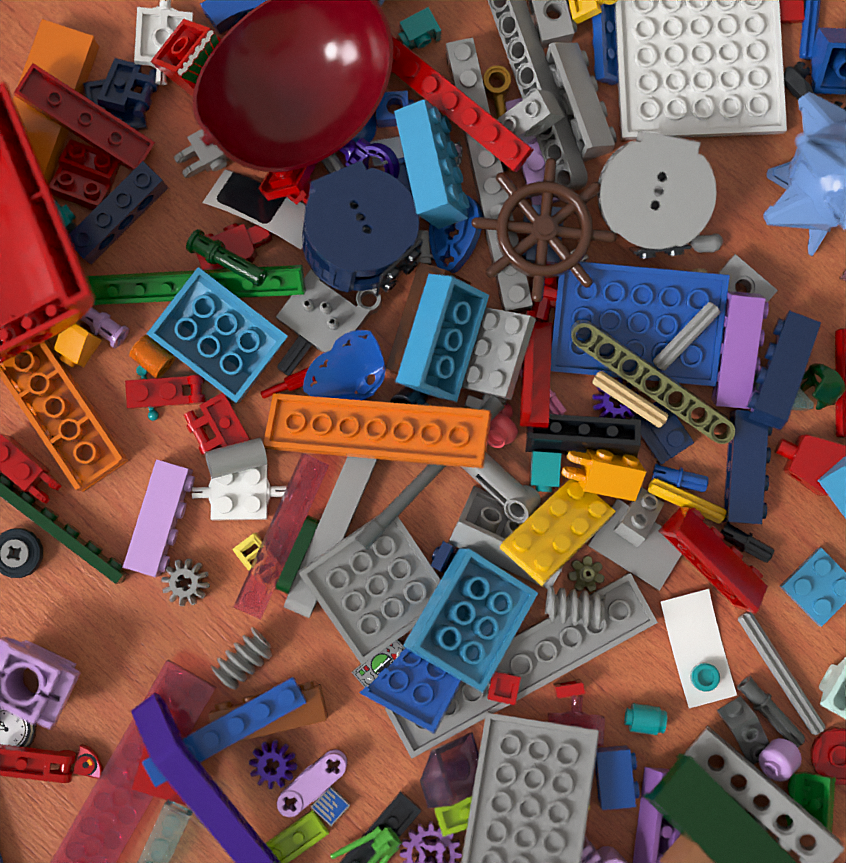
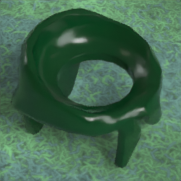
(830, 387)

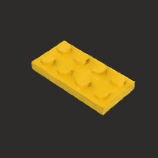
(557, 530)

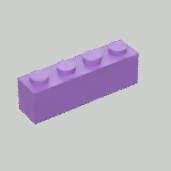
(739, 349)
(653, 832)

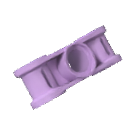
(312, 783)

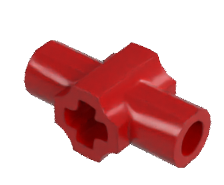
(543, 308)

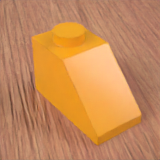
(76, 345)

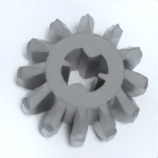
(183, 592)

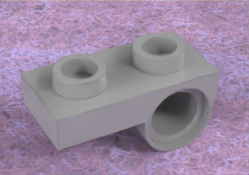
(639, 518)

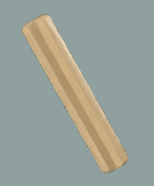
(630, 399)

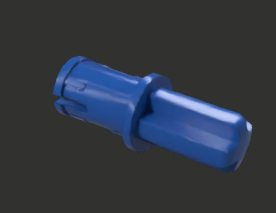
(680, 478)

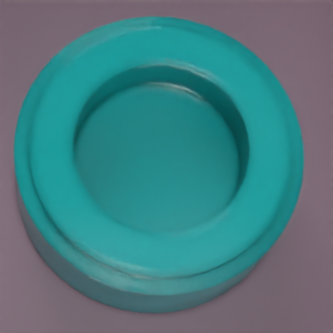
(705, 677)

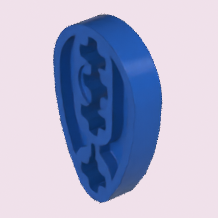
(460, 245)

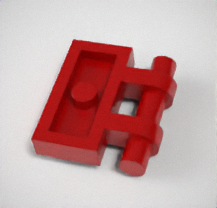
(223, 421)

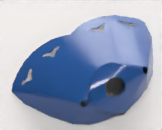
(347, 368)

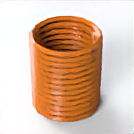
(151, 356)

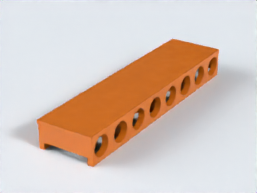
(69, 58)
(62, 415)

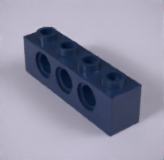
(117, 212)

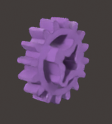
(421, 843)

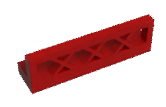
(536, 376)

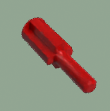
(291, 382)

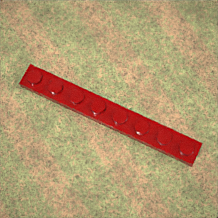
(459, 107)

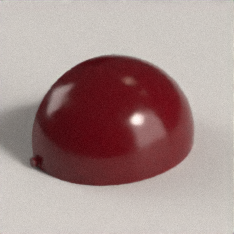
(294, 81)

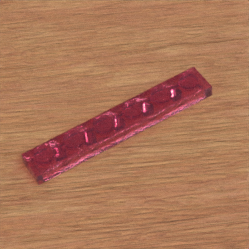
(281, 536)

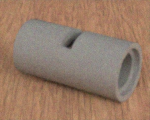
(236, 458)

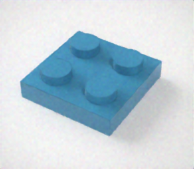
(817, 586)

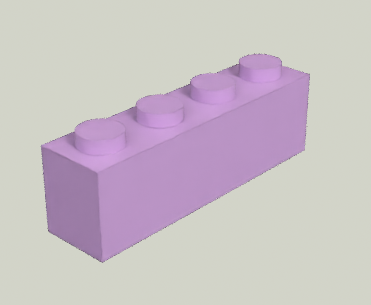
(158, 519)

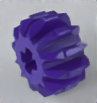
(607, 406)
(263, 758)

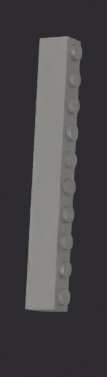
(466, 76)

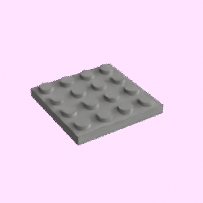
(372, 592)

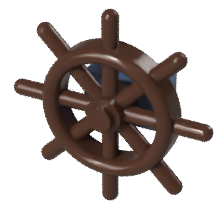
(544, 230)

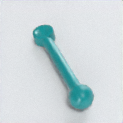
(152, 415)

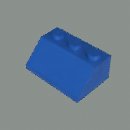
(829, 61)

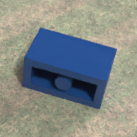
(615, 777)

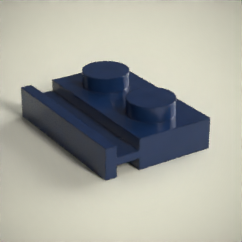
(666, 440)

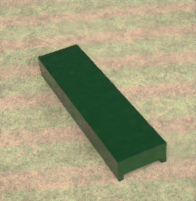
(712, 817)

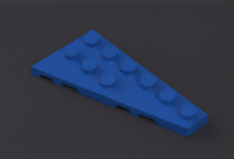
(414, 690)

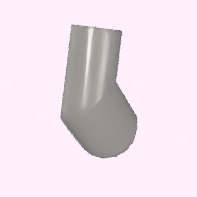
(706, 243)

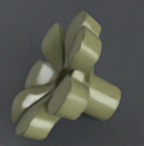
(580, 574)

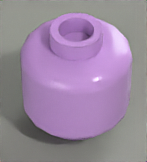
(780, 759)

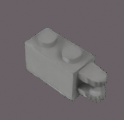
(210, 157)

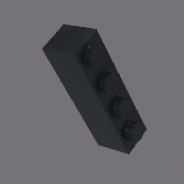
(582, 433)

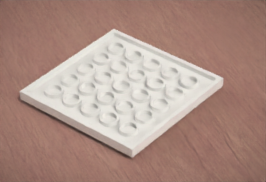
(700, 68)

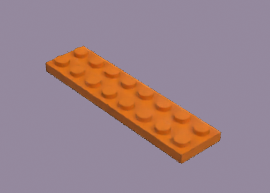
(378, 430)

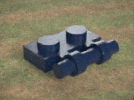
(120, 87)

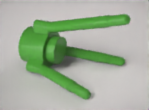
(385, 844)

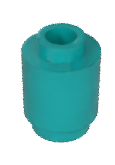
(645, 719)

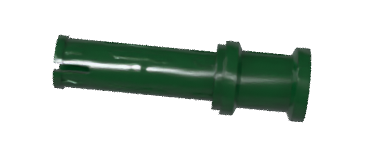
(215, 252)

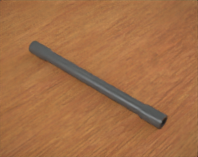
(378, 526)

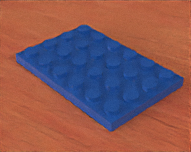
(644, 313)

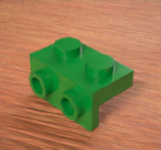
(815, 795)

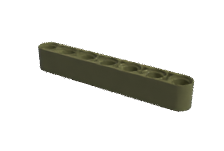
(664, 388)

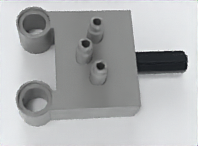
(321, 319)

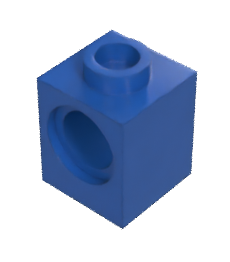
(383, 116)

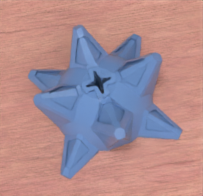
(814, 175)

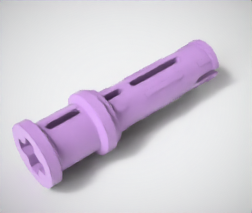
(102, 324)

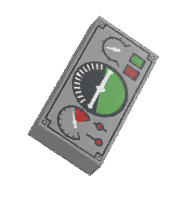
(369, 671)

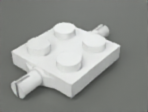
(153, 30)
(240, 495)

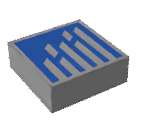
(330, 805)

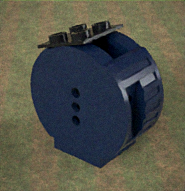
(360, 229)

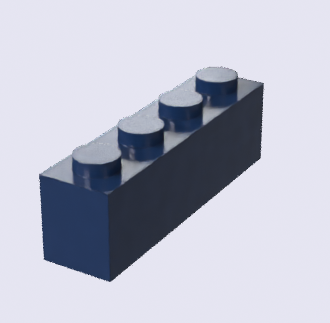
(784, 370)
(746, 470)

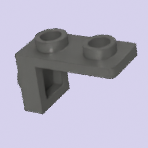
(745, 728)

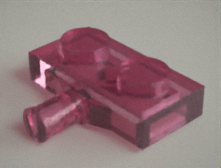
(579, 719)

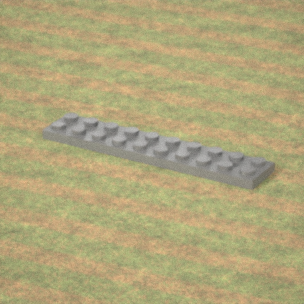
(538, 658)

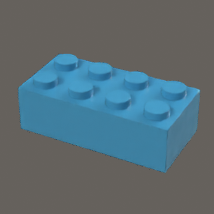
(432, 164)
(442, 337)

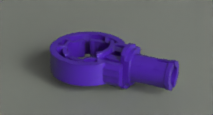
(364, 150)

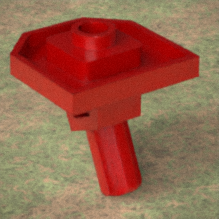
(292, 184)

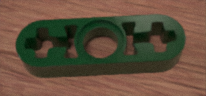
(297, 554)

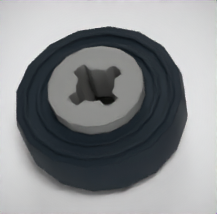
(27, 548)

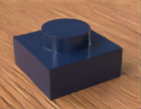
(443, 556)

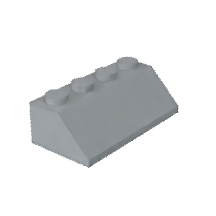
(580, 100)
(484, 528)

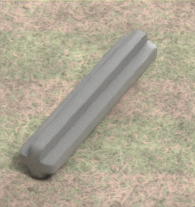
(686, 336)

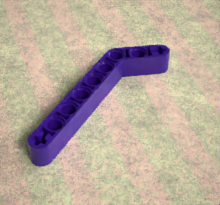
(196, 785)

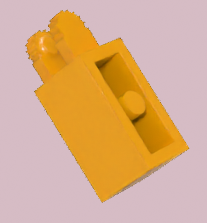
(606, 473)

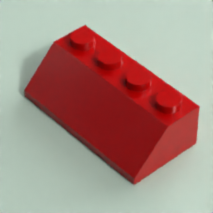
(714, 559)

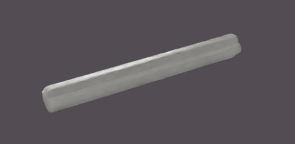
(781, 673)

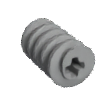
(575, 607)
(243, 659)

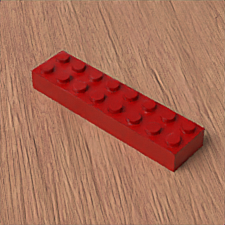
(83, 117)

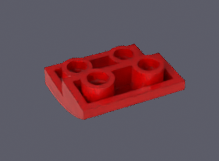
(84, 175)

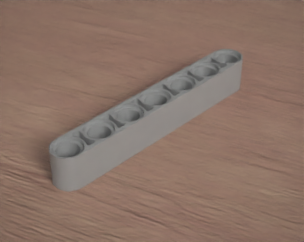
(332, 526)

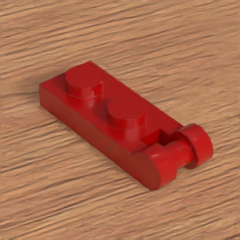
(163, 392)
(36, 763)

